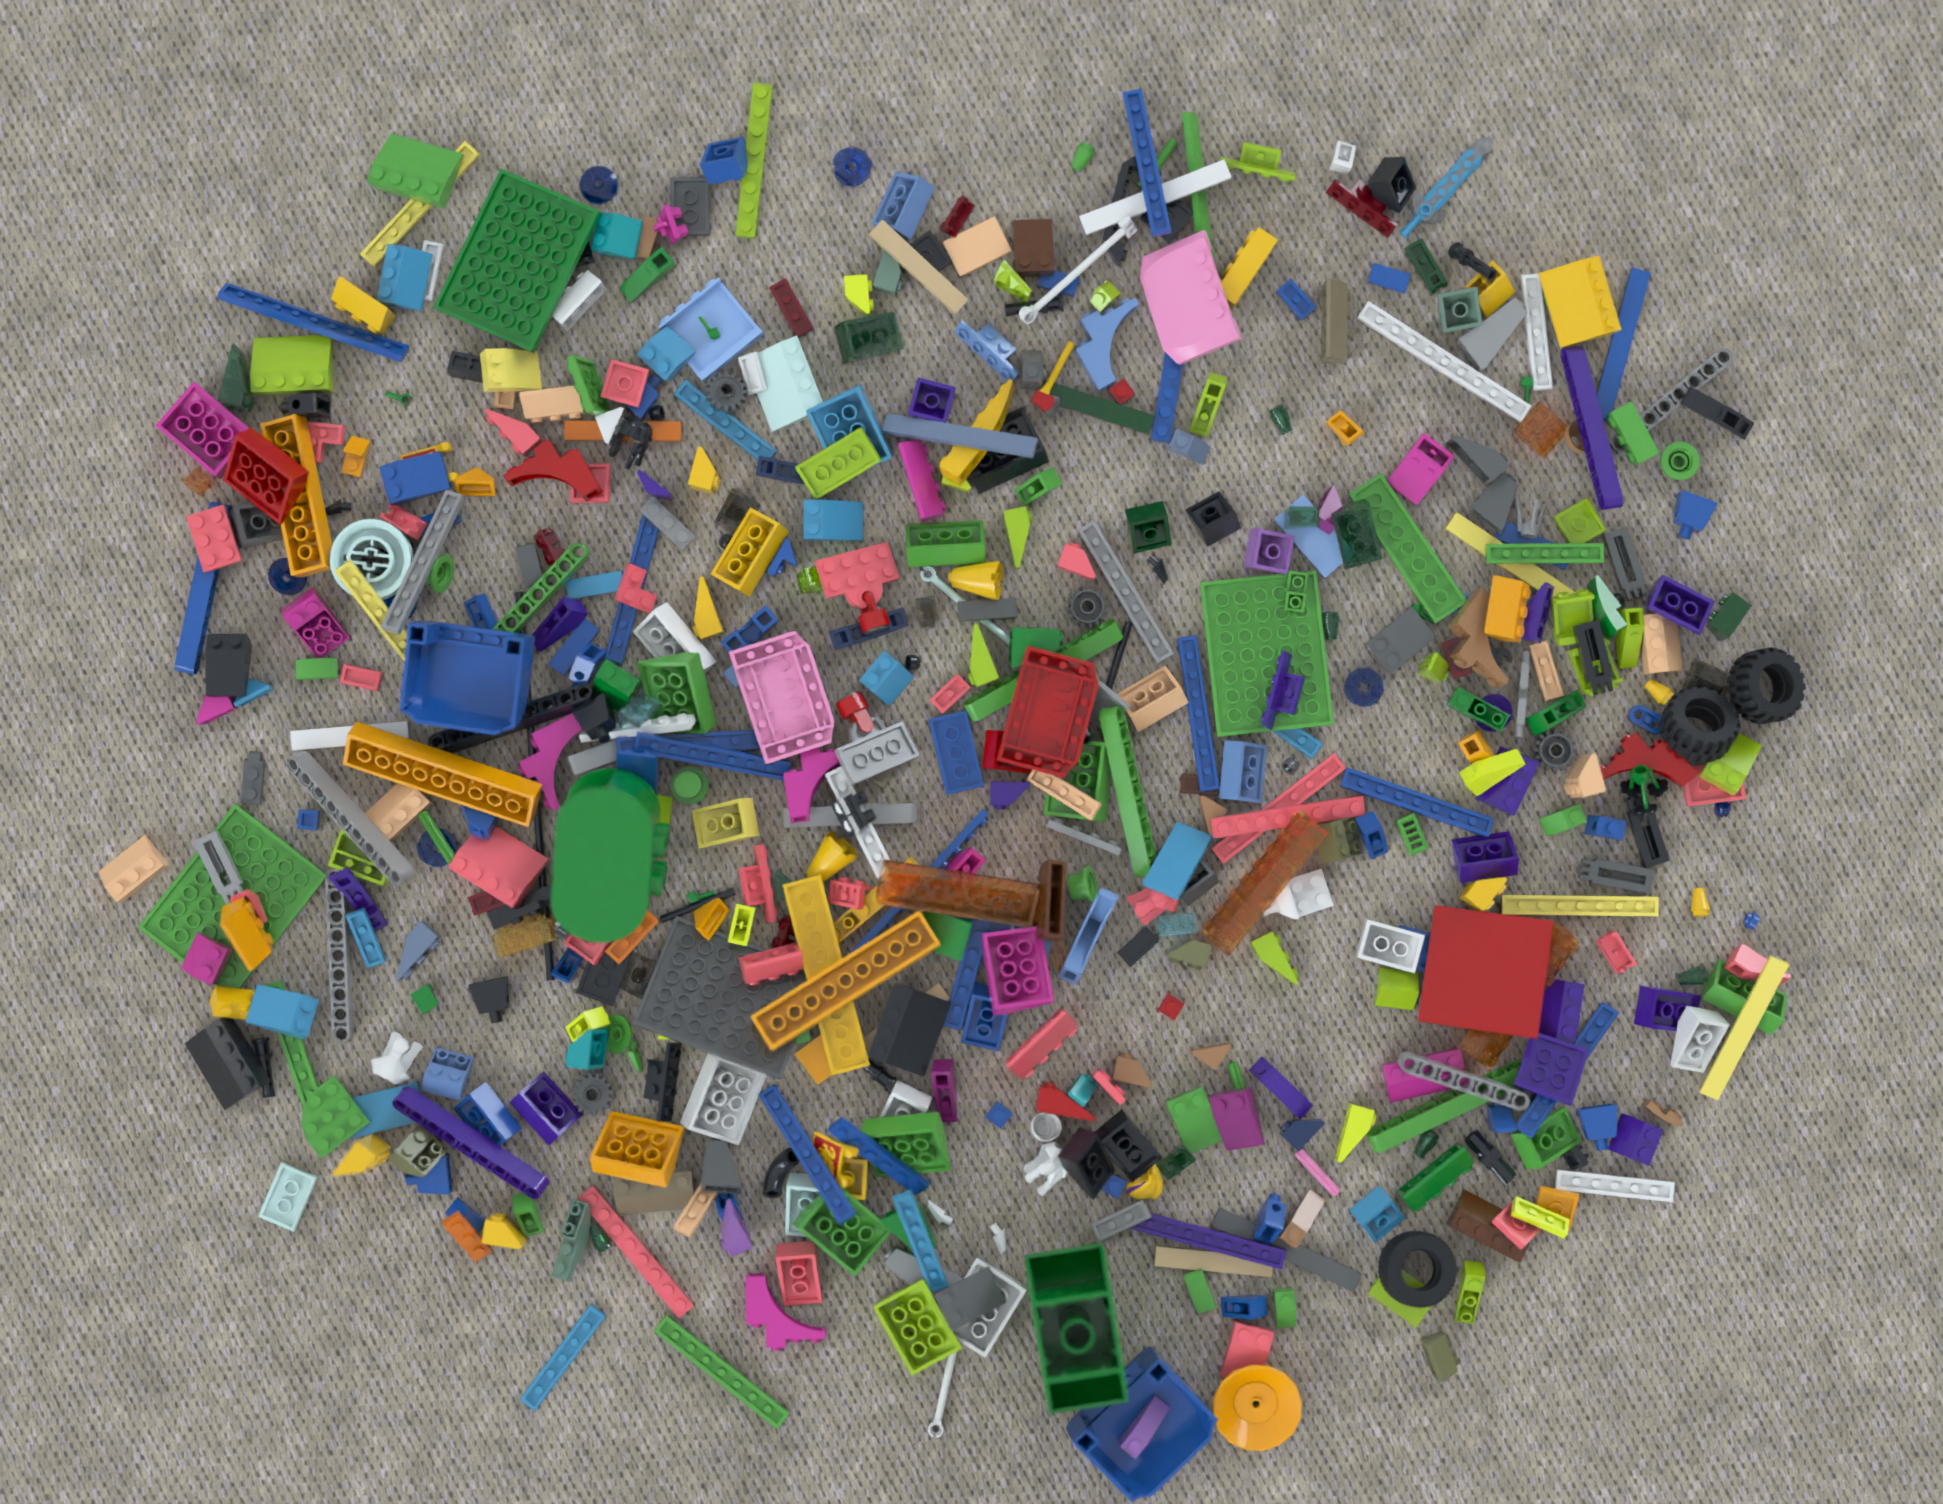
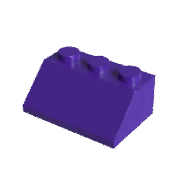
(1679, 604)
(1510, 791)
(1485, 857)
(1561, 1010)
(546, 1108)

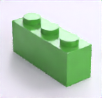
(1632, 434)

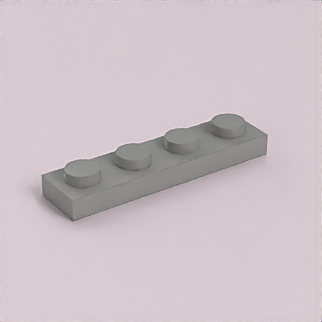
(1092, 839)

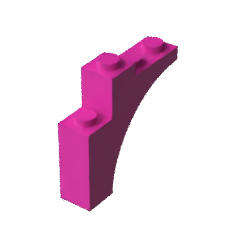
(550, 743)
(803, 784)
(763, 1309)

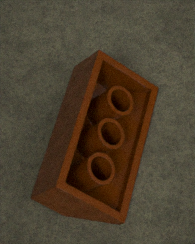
(1474, 1219)

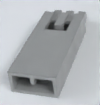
(217, 860)

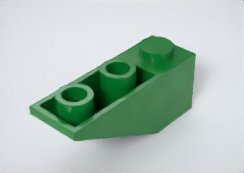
(647, 275)
(1477, 709)

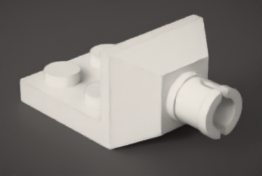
(1302, 896)

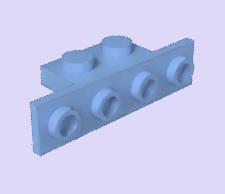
(990, 347)

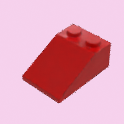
(991, 749)
(1055, 1101)

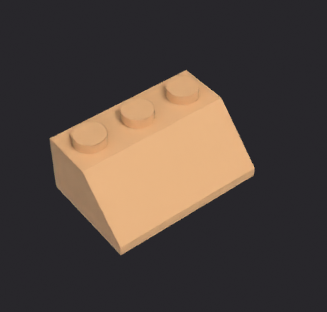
(551, 404)
(1660, 645)
(1153, 698)
(1584, 777)
(398, 810)
(132, 869)

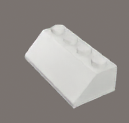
(667, 635)

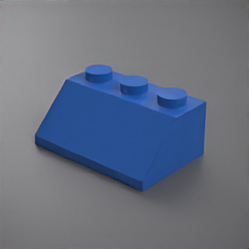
(488, 1115)

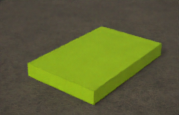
(1410, 1314)

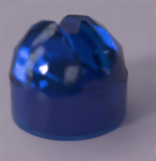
(1722, 809)

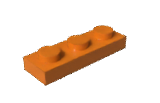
(623, 947)
(466, 1236)

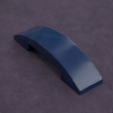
(778, 470)
(853, 634)

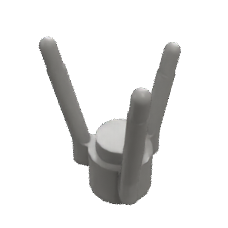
(1529, 528)

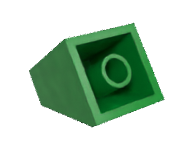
(1038, 637)
(616, 684)
(950, 931)
(894, 1224)

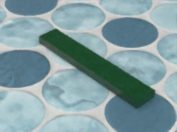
(1102, 409)

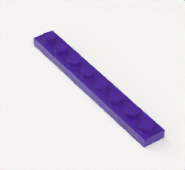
(1213, 1240)

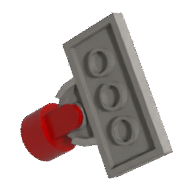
(871, 745)

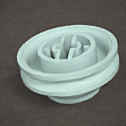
(360, 541)

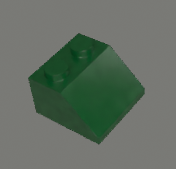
(1148, 526)
(1728, 616)

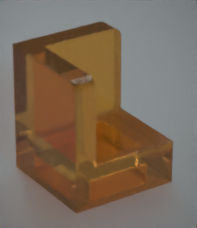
(198, 481)

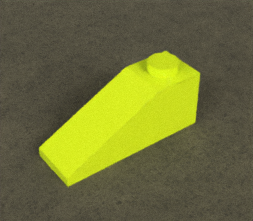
(1491, 770)
(1355, 1127)

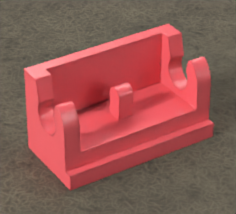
(405, 521)
(1615, 952)

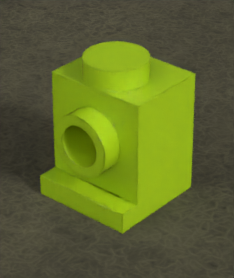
(1104, 296)

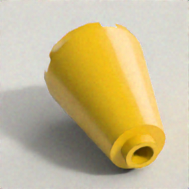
(979, 579)
(831, 856)

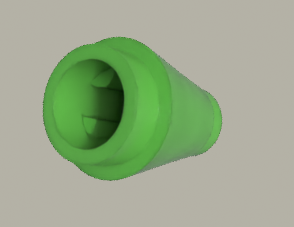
(1082, 156)

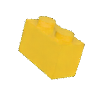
(230, 1002)

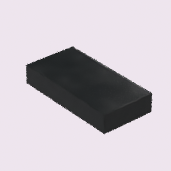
(1138, 946)

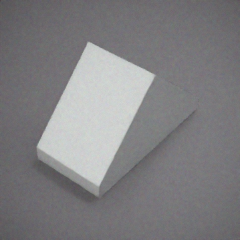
(1343, 157)
(607, 423)

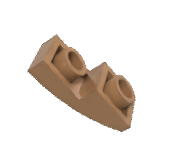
(648, 238)
(1666, 1115)

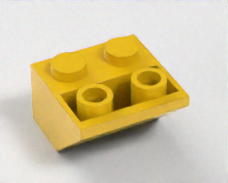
(1492, 293)
(1480, 893)

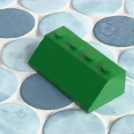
(1435, 1177)

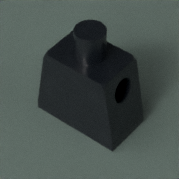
(308, 405)
(596, 718)
(491, 997)

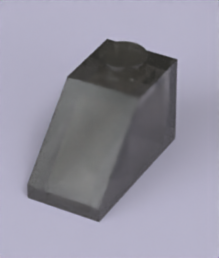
(926, 611)

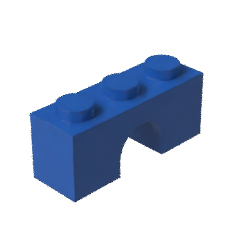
(752, 631)

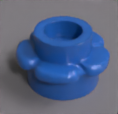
(1751, 920)

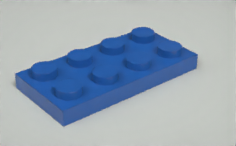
(956, 752)

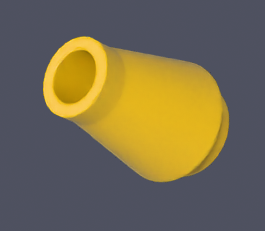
(1659, 691)
(1700, 905)

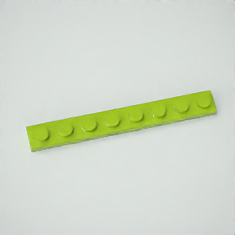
(755, 154)

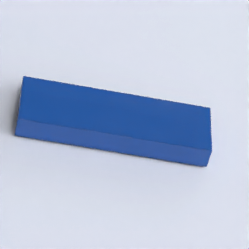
(576, 642)

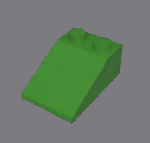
(1194, 1119)
(1550, 1141)

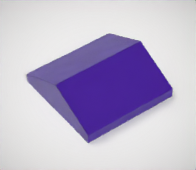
(653, 488)

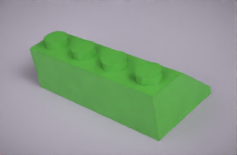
(945, 543)
(1731, 993)

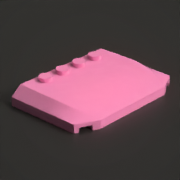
(1187, 299)
(783, 696)

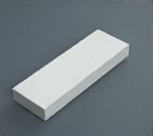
(437, 250)

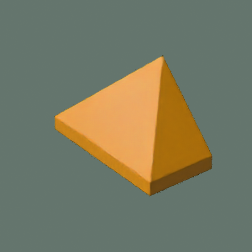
(475, 483)
(710, 917)

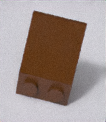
(1033, 247)

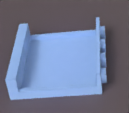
(720, 311)

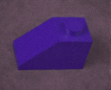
(1005, 793)

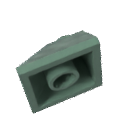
(1459, 309)

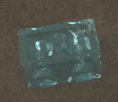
(638, 710)
(1176, 924)

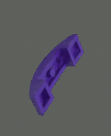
(358, 896)

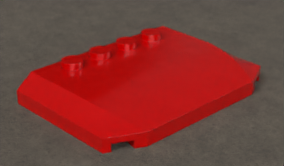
(1049, 712)

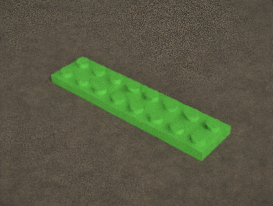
(1410, 550)

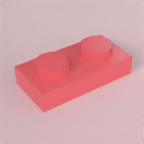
(950, 693)

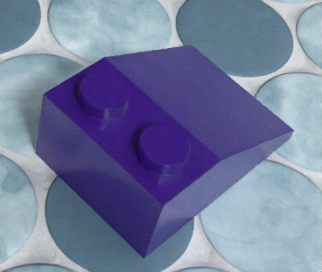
(1662, 1007)

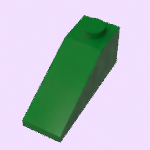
(1555, 713)

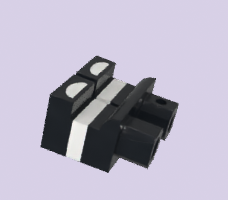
(849, 806)

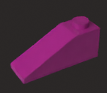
(944, 1089)

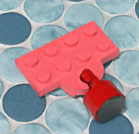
(860, 578)

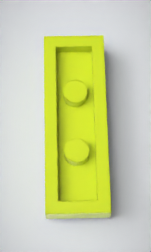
(1540, 1217)

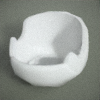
(1046, 1126)

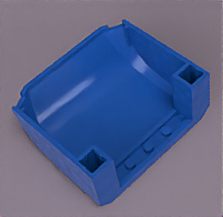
(466, 676)
(1176, 1441)

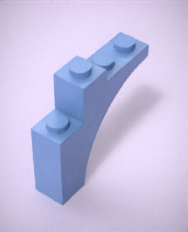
(1100, 330)
(1087, 935)

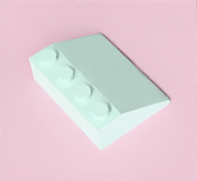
(788, 384)

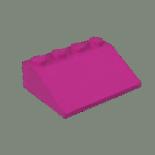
(202, 428)
(1016, 970)

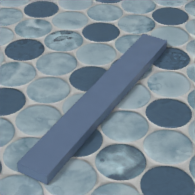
(960, 435)

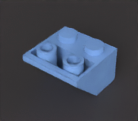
(447, 1074)

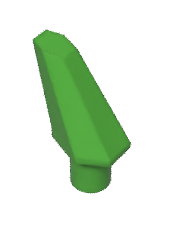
(634, 1055)

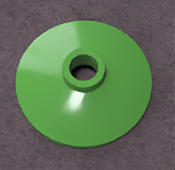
(619, 1034)

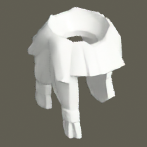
(394, 1060)
(1046, 1164)

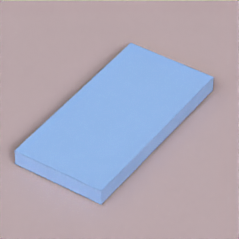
(1313, 543)

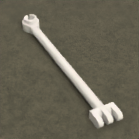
(1127, 228)
(942, 1397)

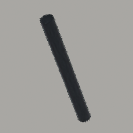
(1118, 655)
(696, 905)

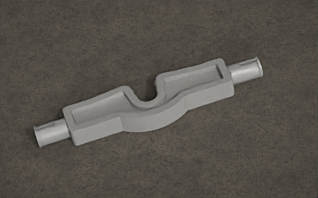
(1523, 685)

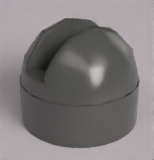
(1290, 766)

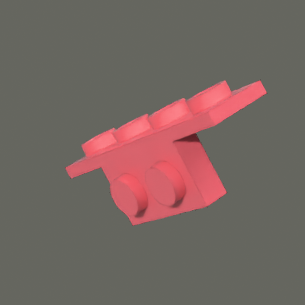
(756, 884)

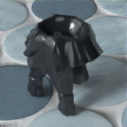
(634, 429)

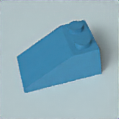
(833, 520)
(282, 1011)

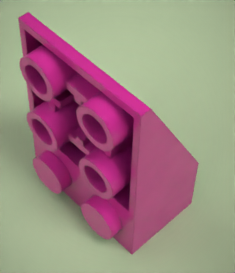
(1420, 469)
(315, 623)

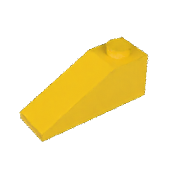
(706, 617)

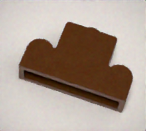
(1051, 901)

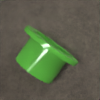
(1680, 460)
(441, 574)
(689, 784)
(1083, 885)

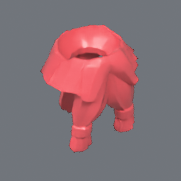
(1151, 904)

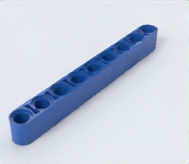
(197, 615)

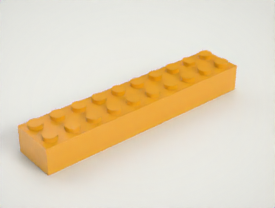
(442, 774)
(845, 981)

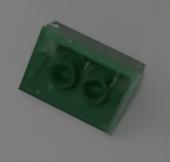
(1356, 534)

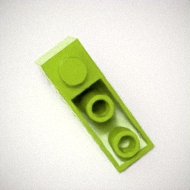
(1630, 638)
(1270, 952)
(1469, 1291)

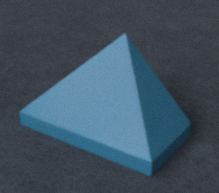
(254, 690)

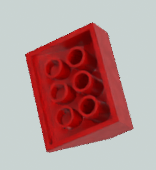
(264, 474)

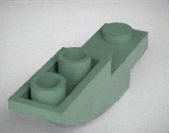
(575, 1235)

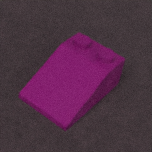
(1237, 1118)

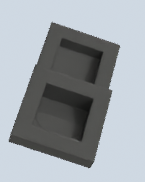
(529, 563)

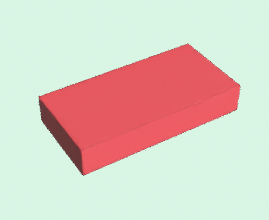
(361, 677)

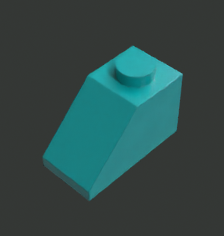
(1082, 1089)

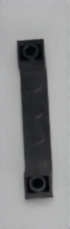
(1117, 251)

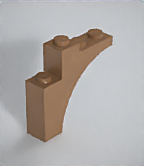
(1474, 646)

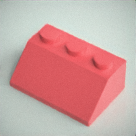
(771, 963)

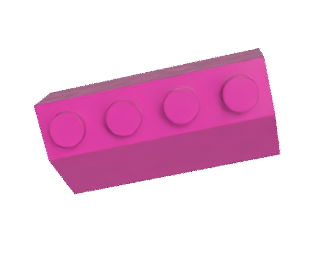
(921, 481)
(1405, 1086)

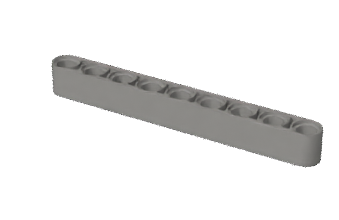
(1669, 399)
(350, 817)
(335, 964)

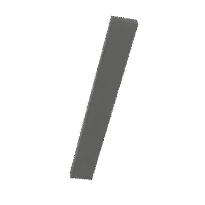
(1300, 1256)

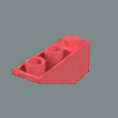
(520, 433)
(1748, 964)

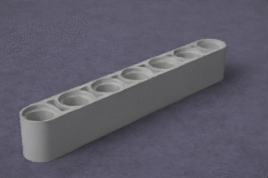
(884, 815)
(1469, 1087)

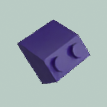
(932, 400)
(1635, 1139)

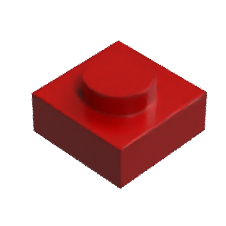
(1121, 392)
(1170, 1006)

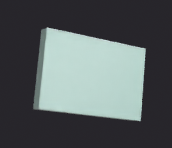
(288, 1196)

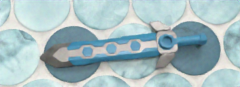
(1445, 188)

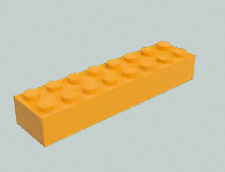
(306, 525)

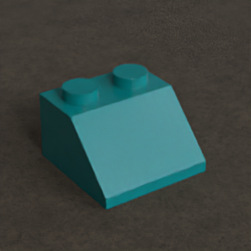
(617, 236)
(588, 1050)

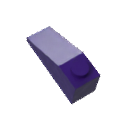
(1537, 614)
(560, 621)

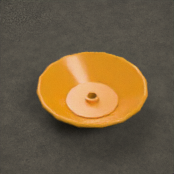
(1258, 1425)

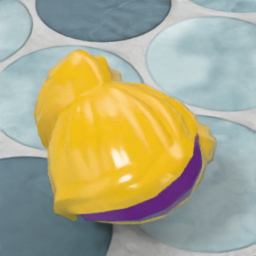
(1146, 1186)

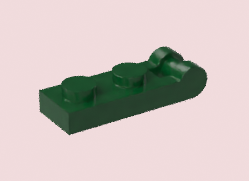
(1426, 266)

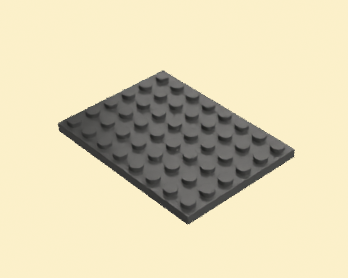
(705, 1003)

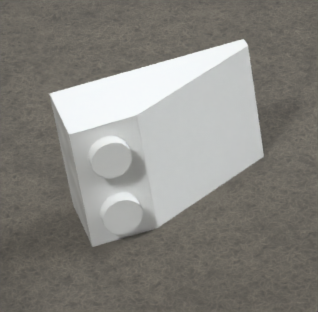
(1389, 946)
(1697, 1038)
(905, 1101)

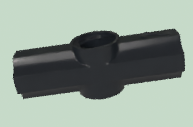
(1490, 1157)

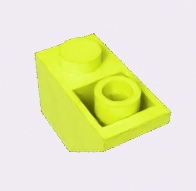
(857, 292)

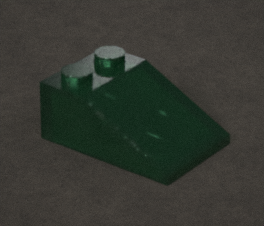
(868, 337)
(236, 388)

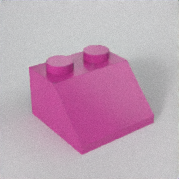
(206, 959)

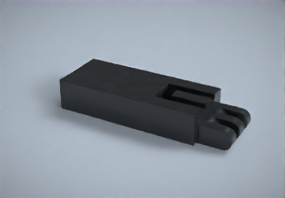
(1592, 648)
(1647, 838)

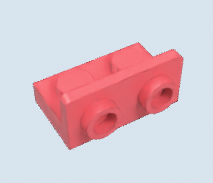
(847, 893)

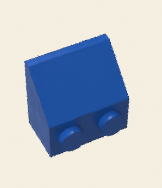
(724, 161)

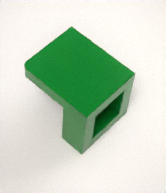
(425, 998)

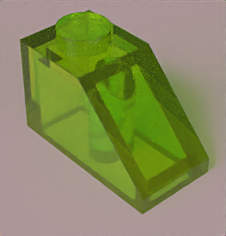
(809, 581)

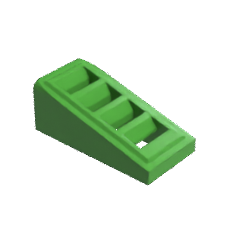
(1411, 817)

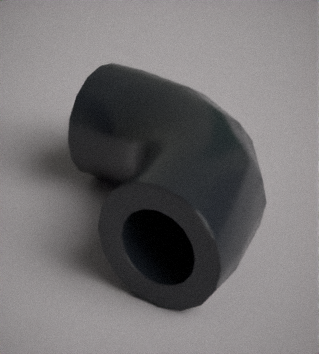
(777, 1172)

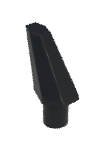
(337, 507)
(1158, 568)

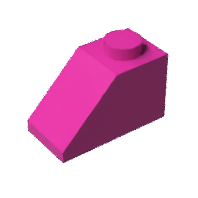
(214, 708)
(966, 861)

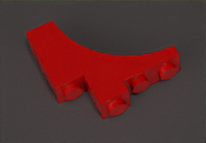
(551, 465)
(1660, 759)

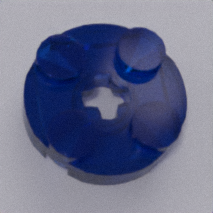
(862, 164)
(1366, 676)
(432, 857)

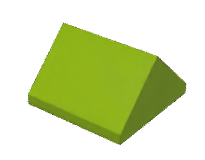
(1397, 988)

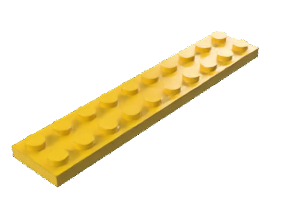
(821, 950)

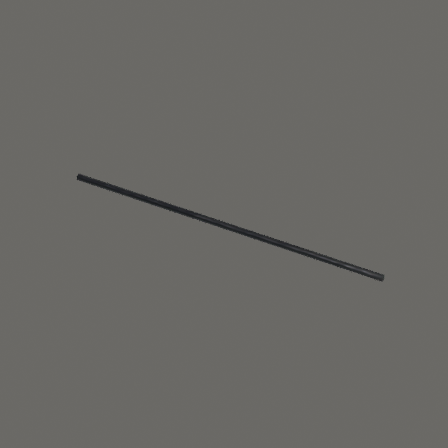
(538, 832)

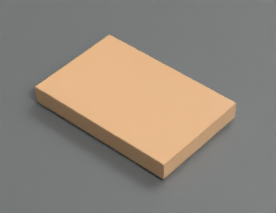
(977, 247)

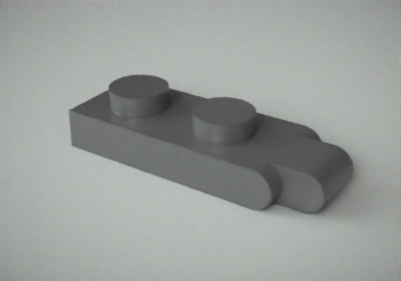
(253, 778)

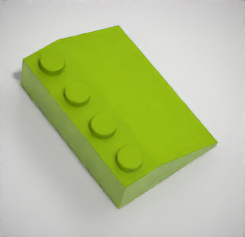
(292, 365)
(916, 1326)

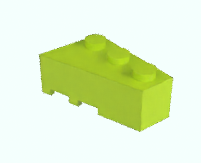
(349, 855)

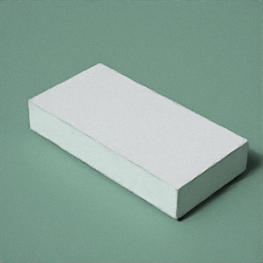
(752, 373)

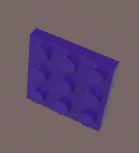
(1551, 1068)

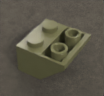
(1340, 842)
(1191, 951)
(418, 1153)

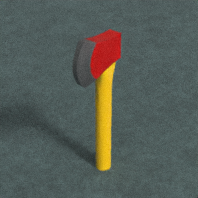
(1041, 398)

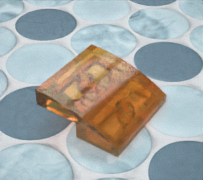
(1541, 430)

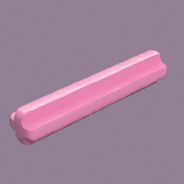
(1317, 1172)

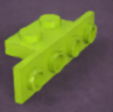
(1260, 160)

